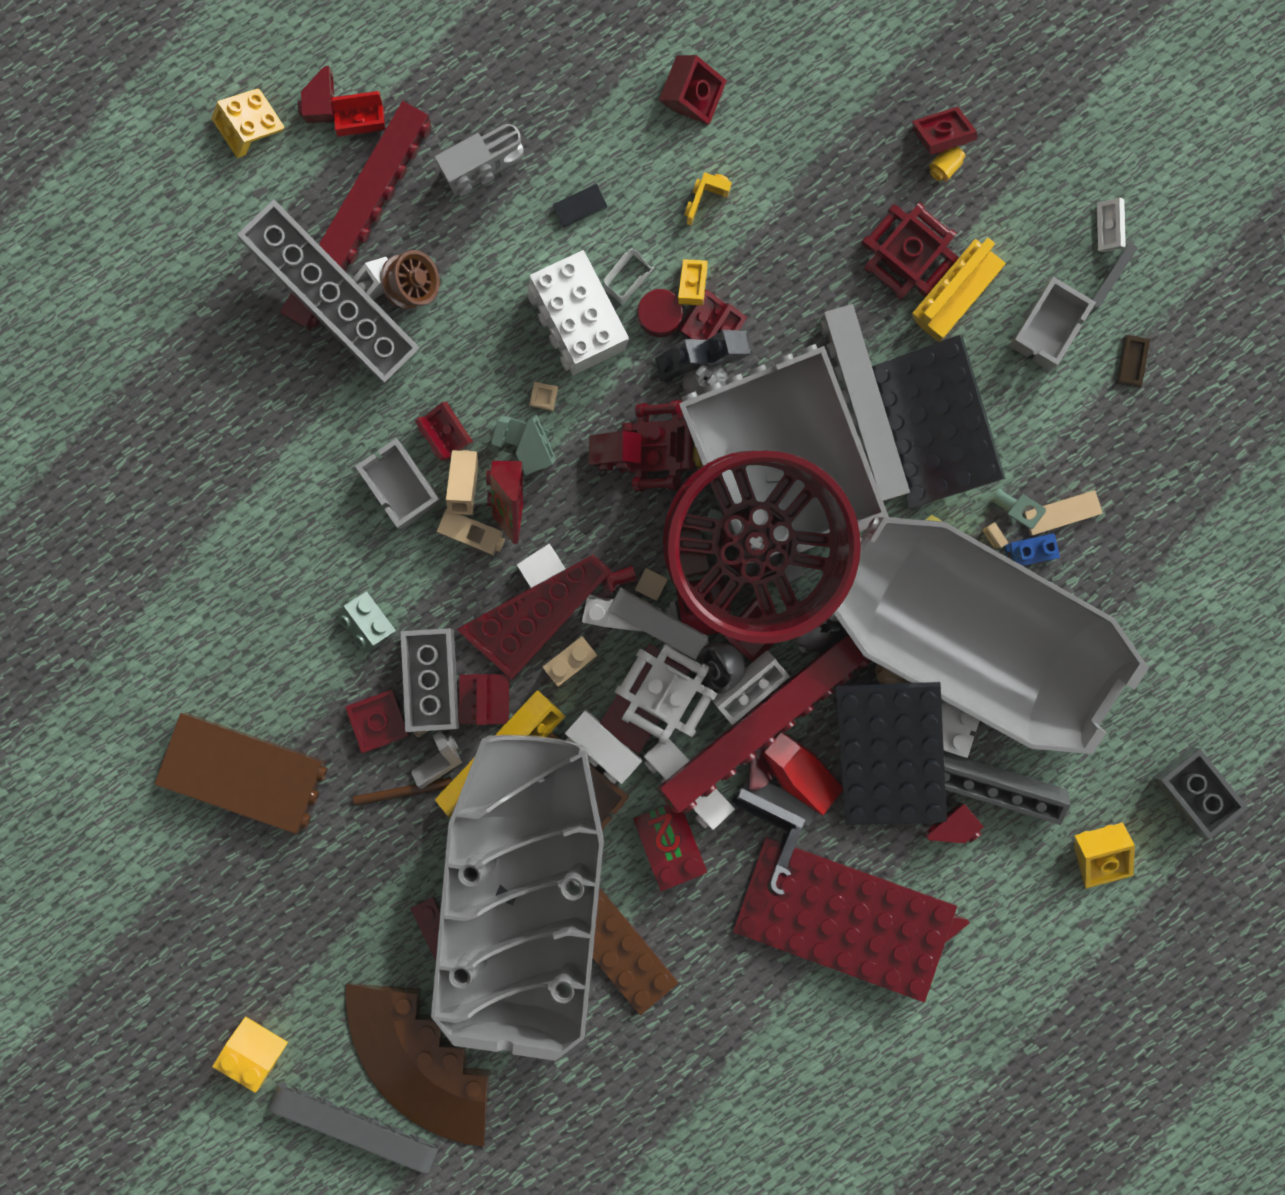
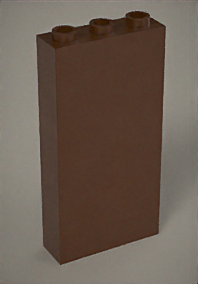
(241, 773)

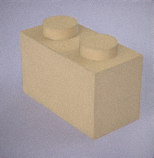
(570, 661)

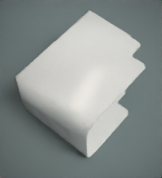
(621, 263)
(540, 565)

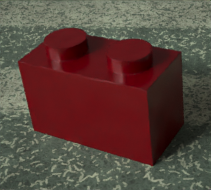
(615, 450)

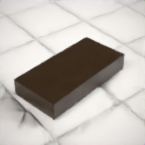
(1133, 361)

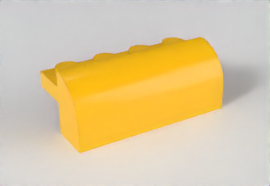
(958, 289)

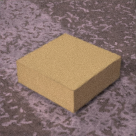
(543, 396)
(995, 536)
(651, 584)

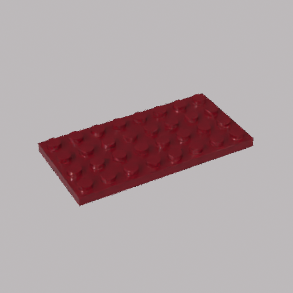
(847, 921)

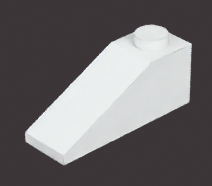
(597, 613)

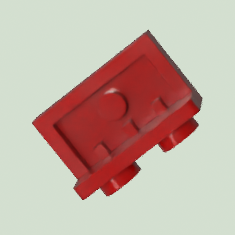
(358, 113)

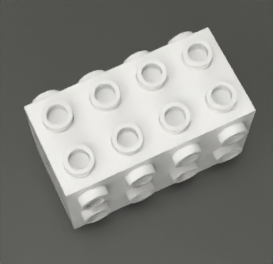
(577, 313)

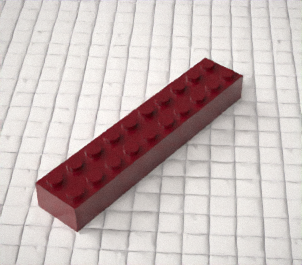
(761, 724)

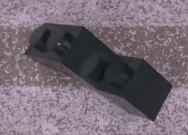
(689, 354)

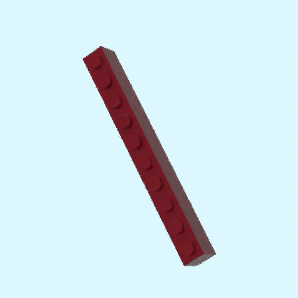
(367, 197)

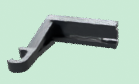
(779, 817)

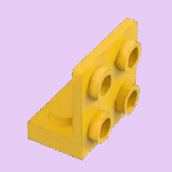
(245, 120)

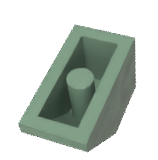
(534, 448)

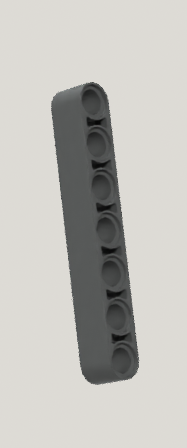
(352, 1128)

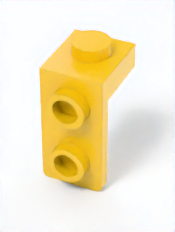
(714, 183)

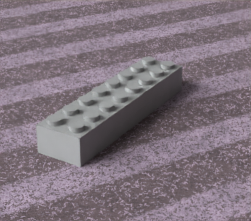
(327, 291)

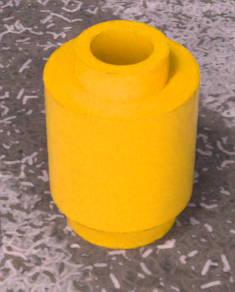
(946, 163)

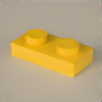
(693, 282)

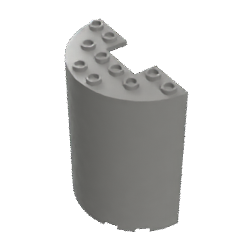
(789, 411)

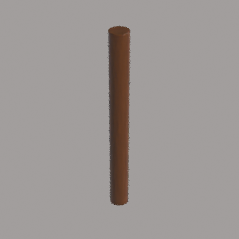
(400, 792)

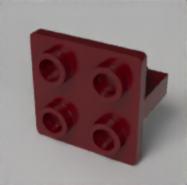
(483, 699)

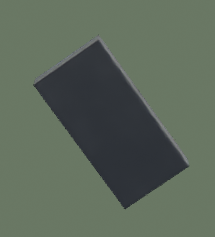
(580, 205)

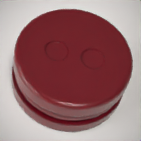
(660, 313)

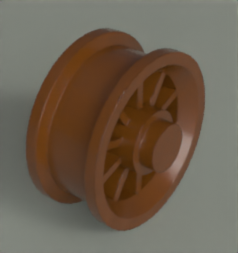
(410, 279)

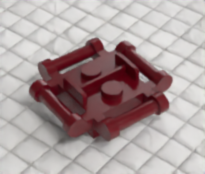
(910, 250)
(664, 447)

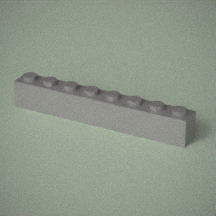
(864, 400)

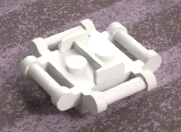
(665, 693)

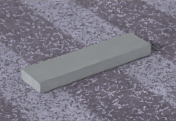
(658, 623)

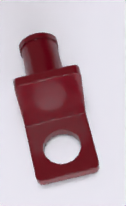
(616, 579)

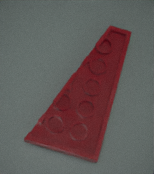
(524, 623)

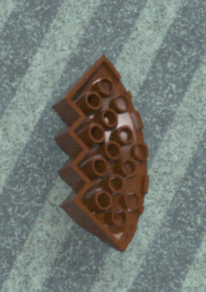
(413, 1064)

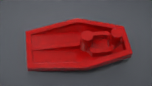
(802, 773)

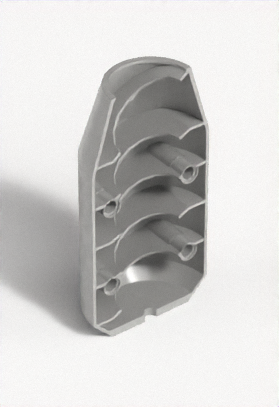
(520, 970)

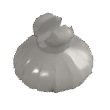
(694, 380)

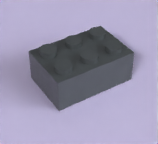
(1200, 793)

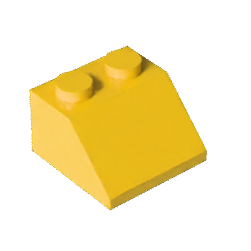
(1105, 854)
(250, 1054)

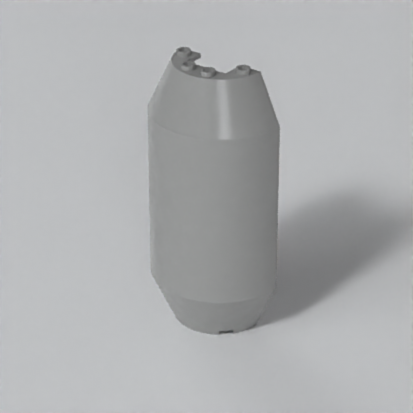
(989, 632)

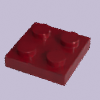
(944, 130)
(377, 721)

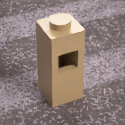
(462, 482)
(471, 533)

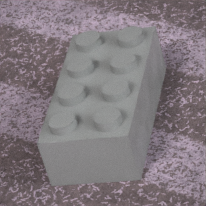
(429, 680)

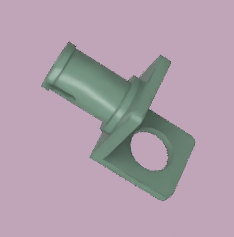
(1017, 507)

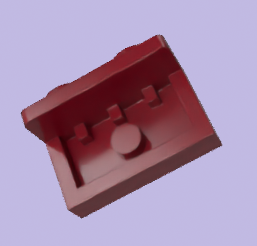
(443, 431)

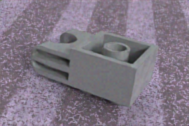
(480, 158)

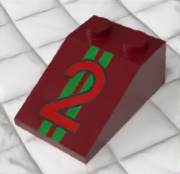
(506, 496)
(669, 847)

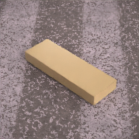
(1066, 512)

